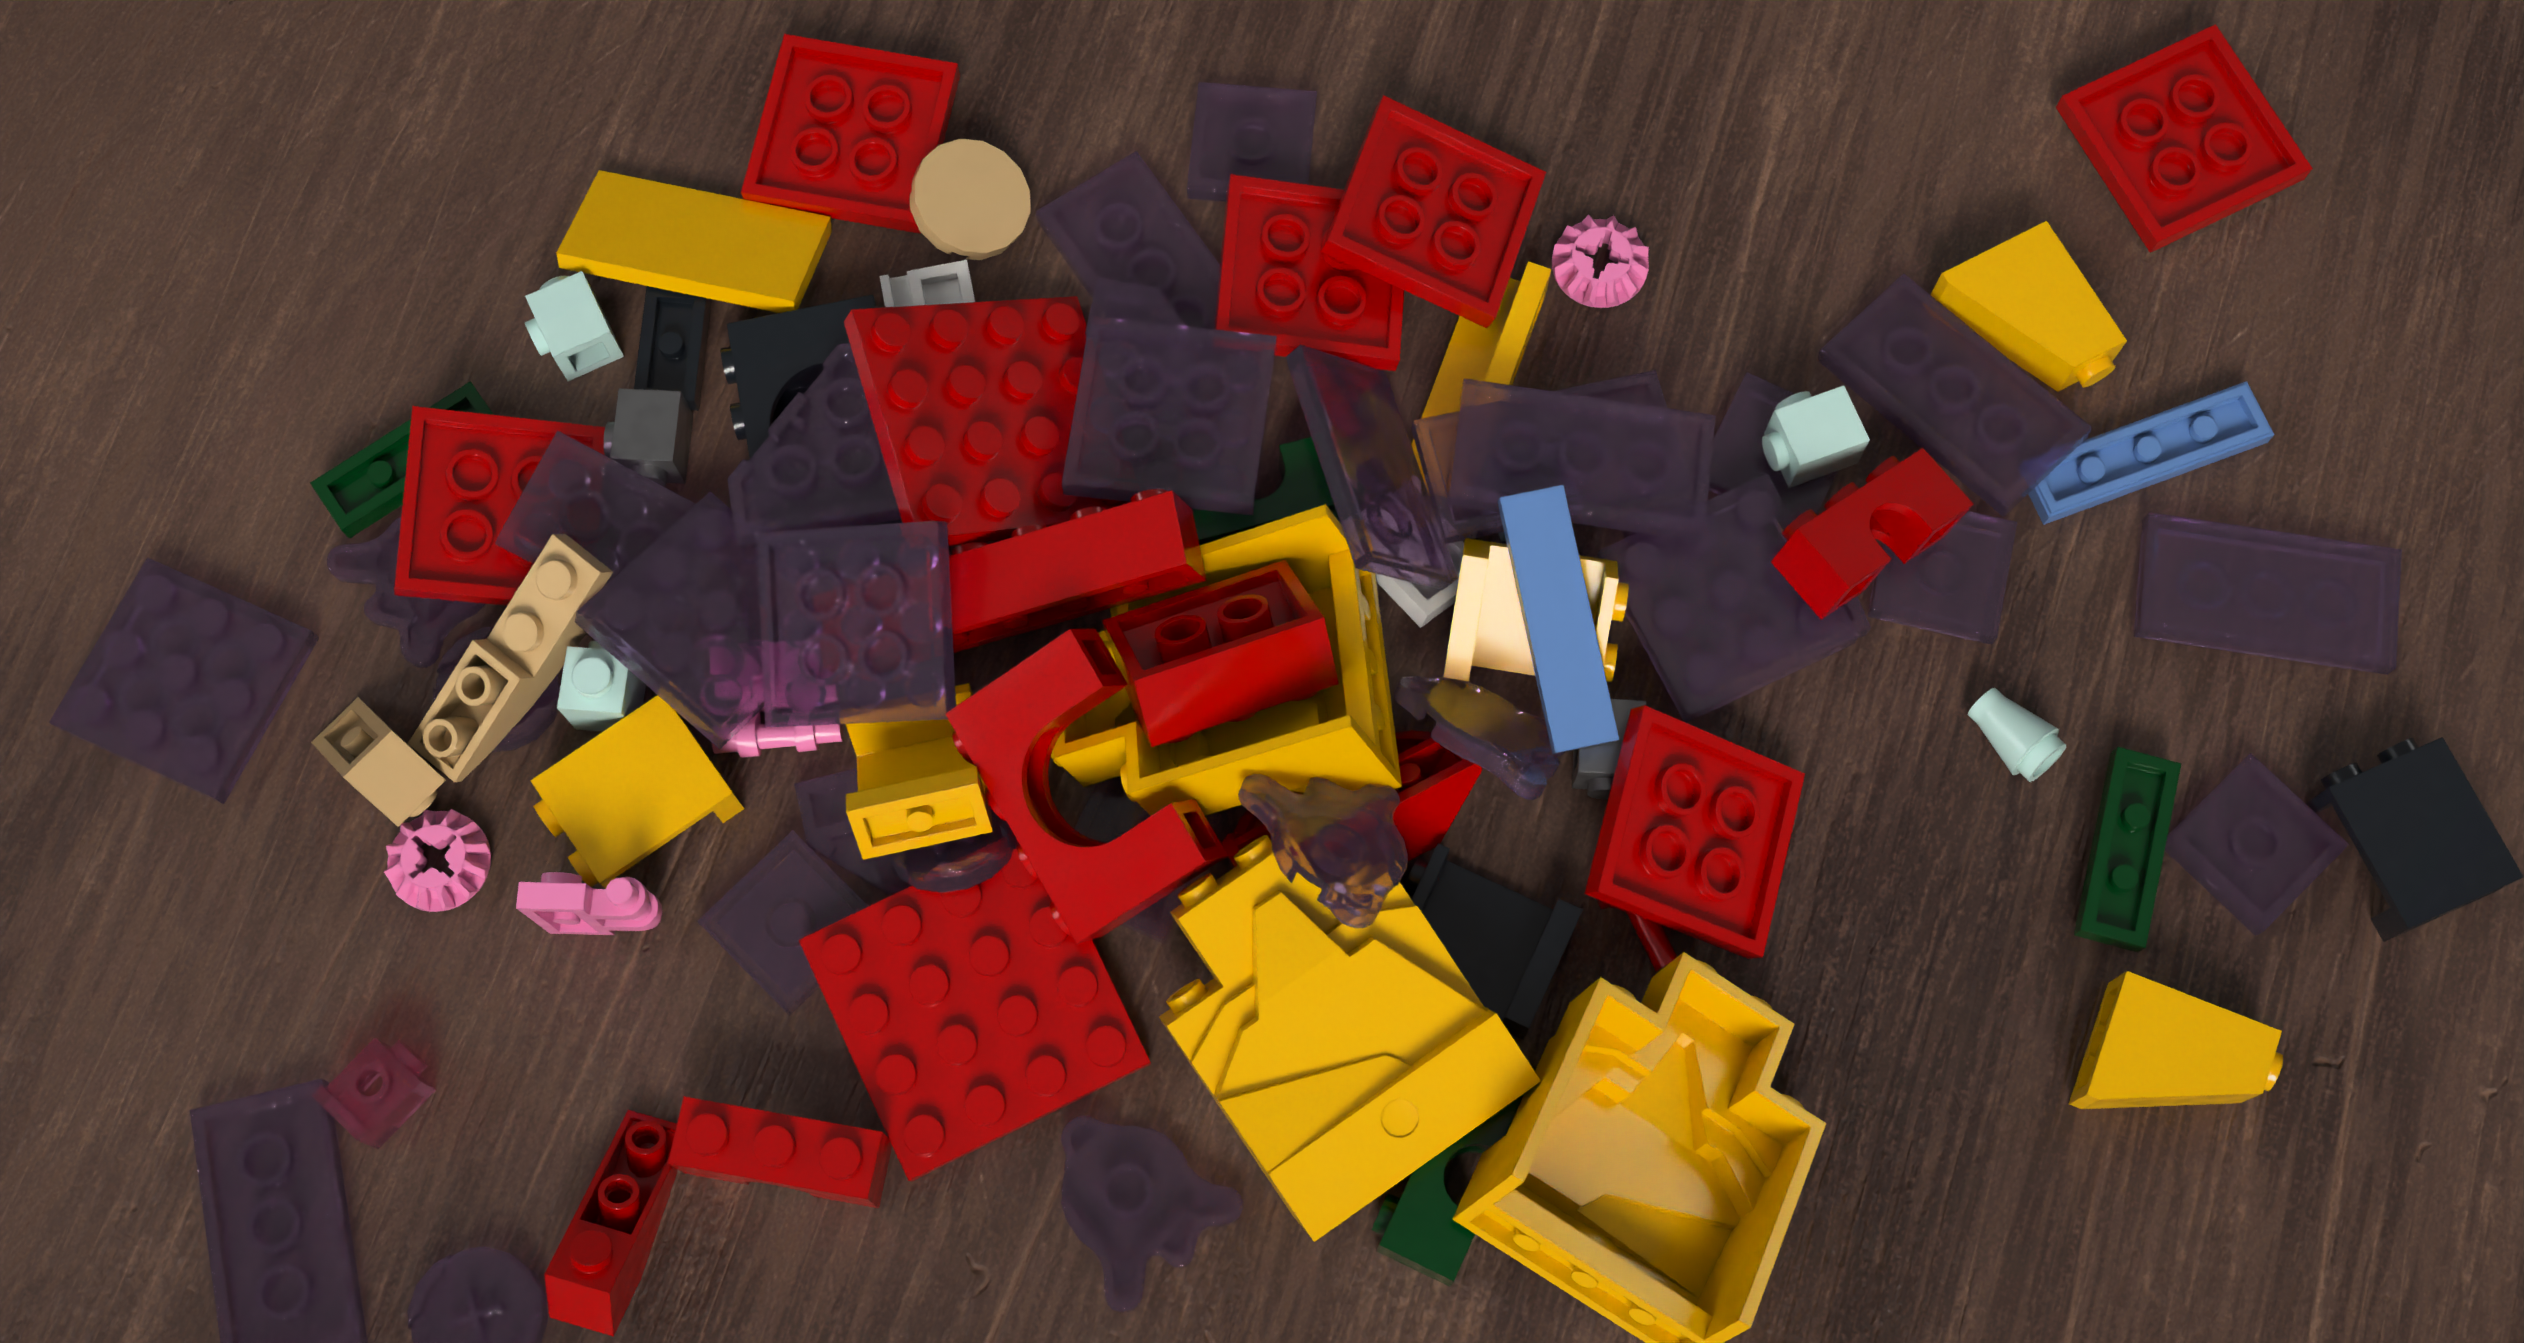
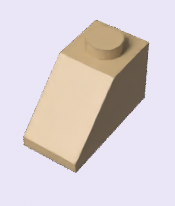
(379, 763)

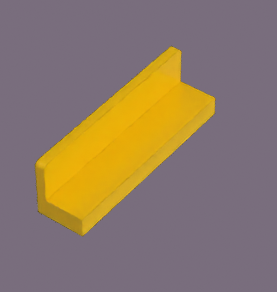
(1489, 352)

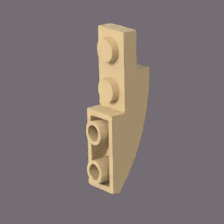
(515, 664)

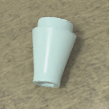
(2019, 737)

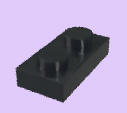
(673, 343)

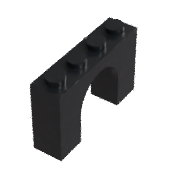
(777, 359)

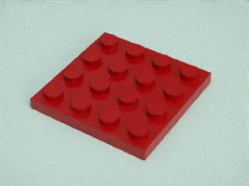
(975, 409)
(970, 1013)

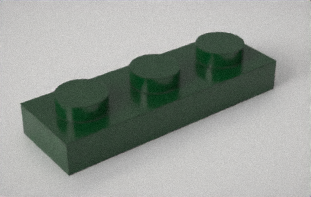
(374, 478)
(2127, 849)

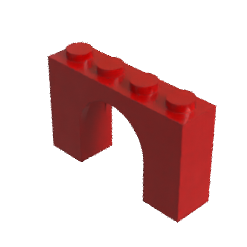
(1010, 738)

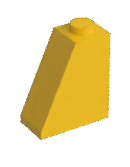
(2035, 309)
(2172, 1051)

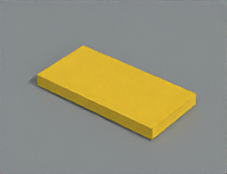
(695, 242)

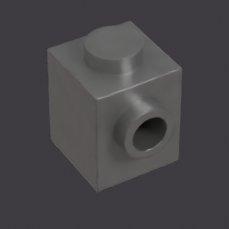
(651, 434)

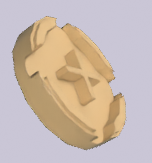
(970, 199)

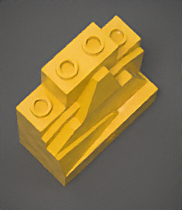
(1334, 735)
(1331, 1041)
(1653, 1157)

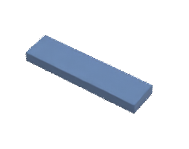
(2153, 451)
(1558, 619)

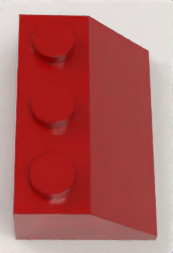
(1221, 653)

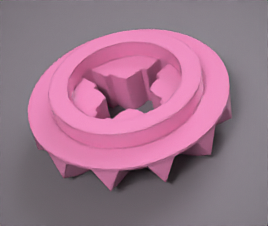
(1618, 281)
(467, 857)

